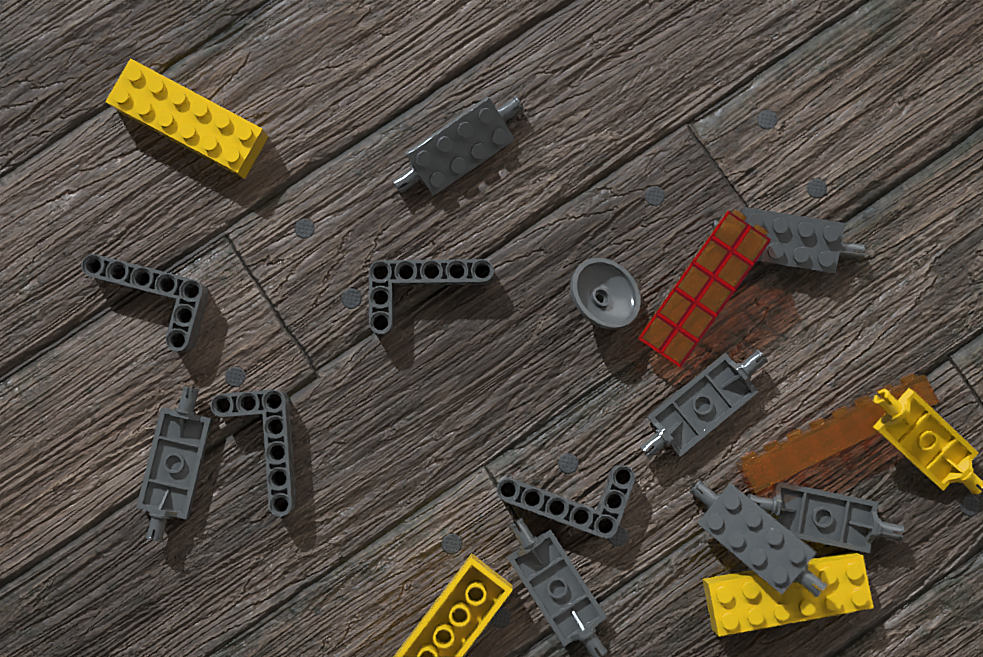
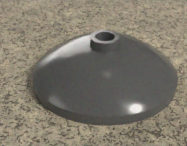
(612, 286)

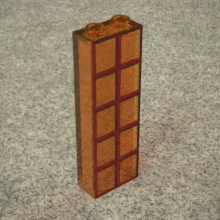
(704, 287)

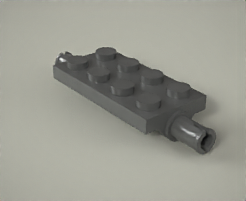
(459, 146)
(802, 240)
(702, 404)
(174, 463)
(827, 516)
(757, 538)
(557, 588)

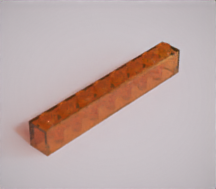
(824, 436)

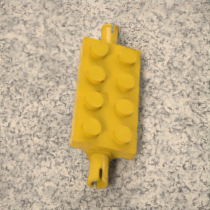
(927, 440)

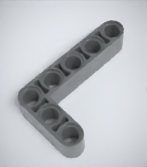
(418, 279)
(157, 285)
(271, 440)
(570, 506)

